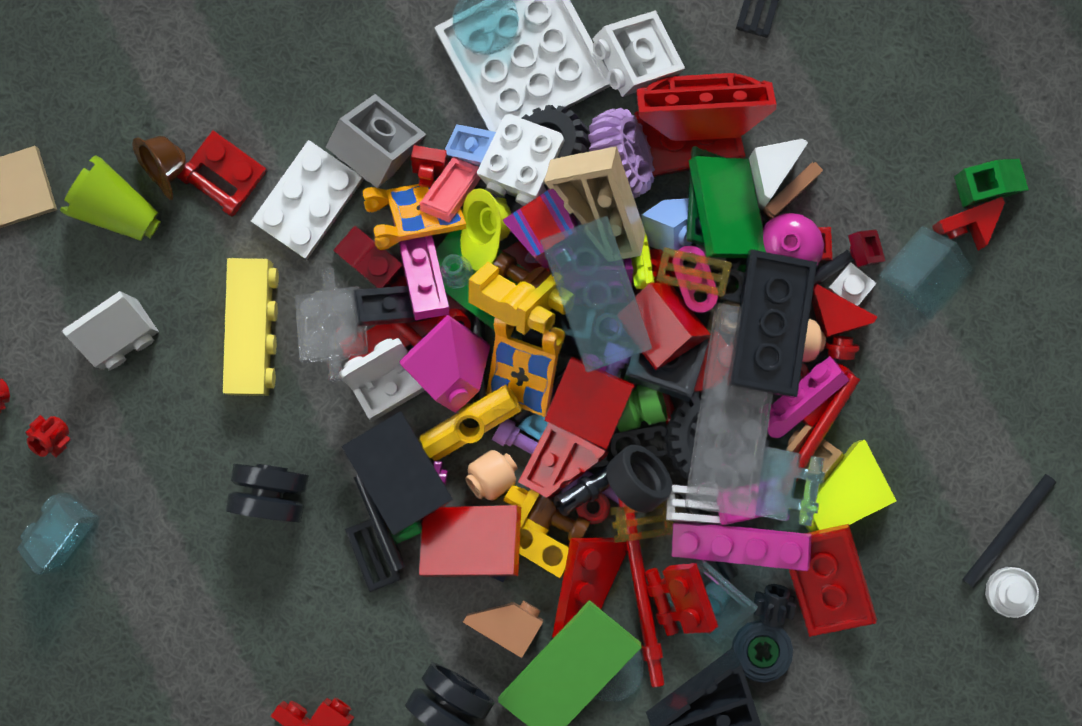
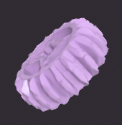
(622, 130)

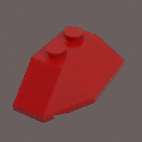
(705, 105)

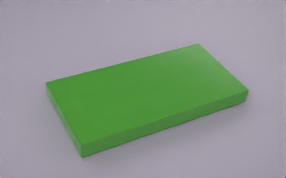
(570, 669)

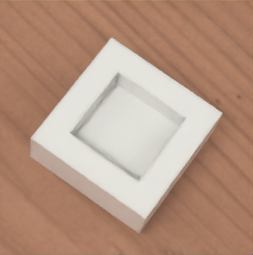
(852, 284)

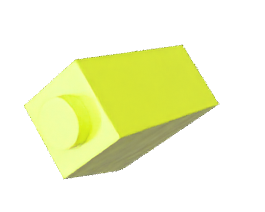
(852, 490)

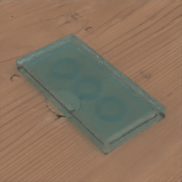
(596, 293)

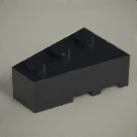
(710, 698)

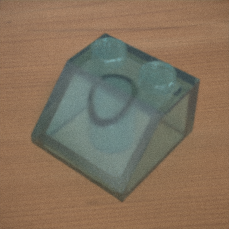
(56, 533)

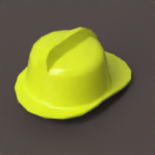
(483, 227)

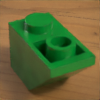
(990, 181)

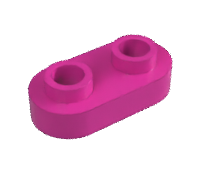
(687, 294)

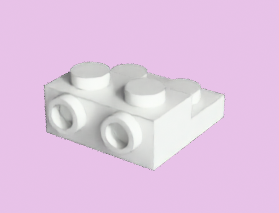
(636, 53)

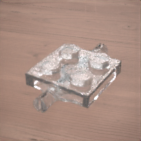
(329, 326)

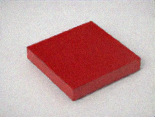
(589, 403)

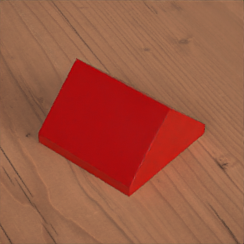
(669, 324)

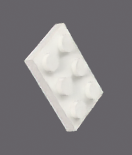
(307, 199)

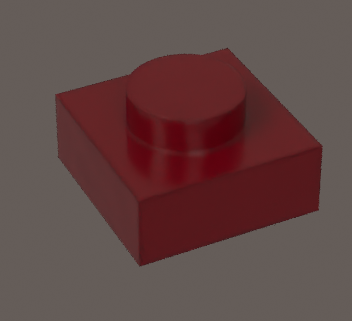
(866, 248)

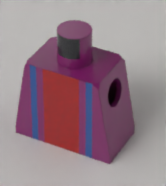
(539, 220)

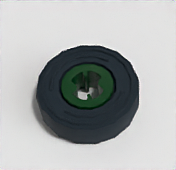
(780, 650)

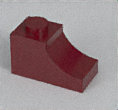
(373, 264)

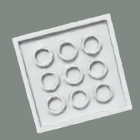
(543, 66)

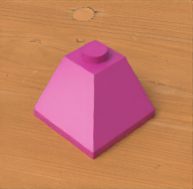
(449, 363)

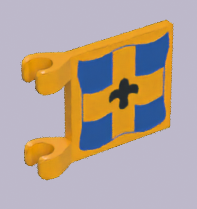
(407, 216)
(525, 367)

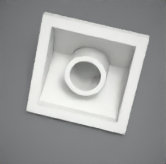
(771, 165)

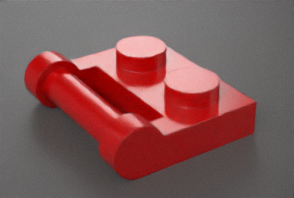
(230, 165)

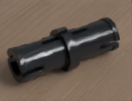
(584, 491)

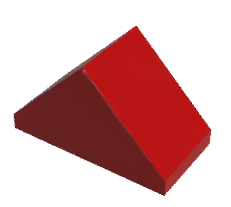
(837, 314)

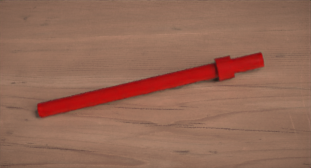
(651, 649)

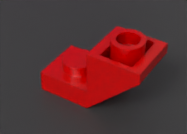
(328, 714)

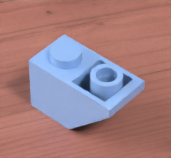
(667, 224)

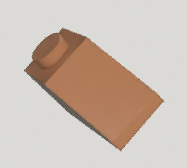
(508, 625)

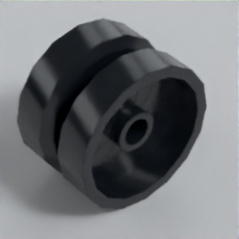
(267, 492)
(450, 699)

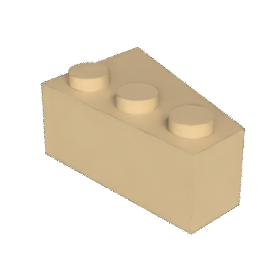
(595, 187)

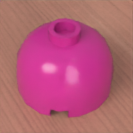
(793, 237)

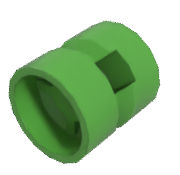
(643, 405)

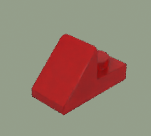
(979, 219)

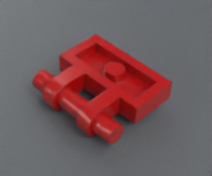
(689, 599)

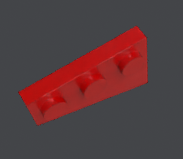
(587, 575)

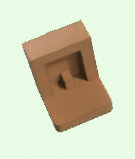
(825, 450)

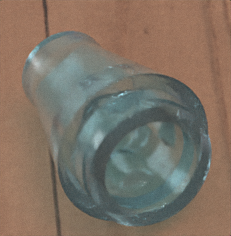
(456, 278)

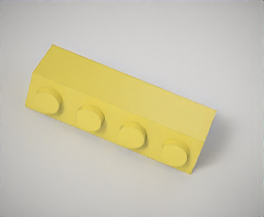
(248, 327)

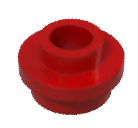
(842, 348)
(598, 517)

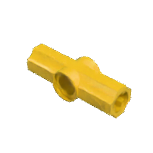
(453, 433)

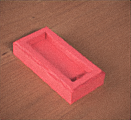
(450, 189)

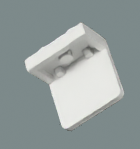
(519, 159)
(380, 379)

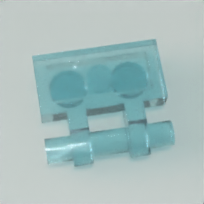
(778, 484)

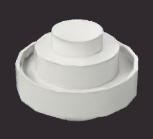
(1012, 592)

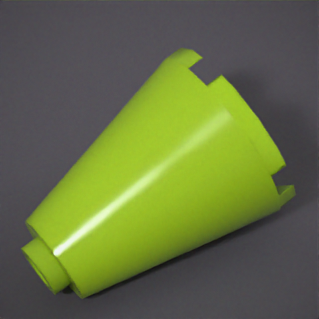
(110, 202)

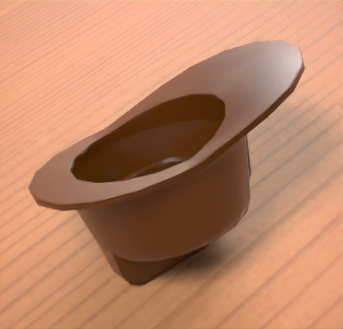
(160, 160)

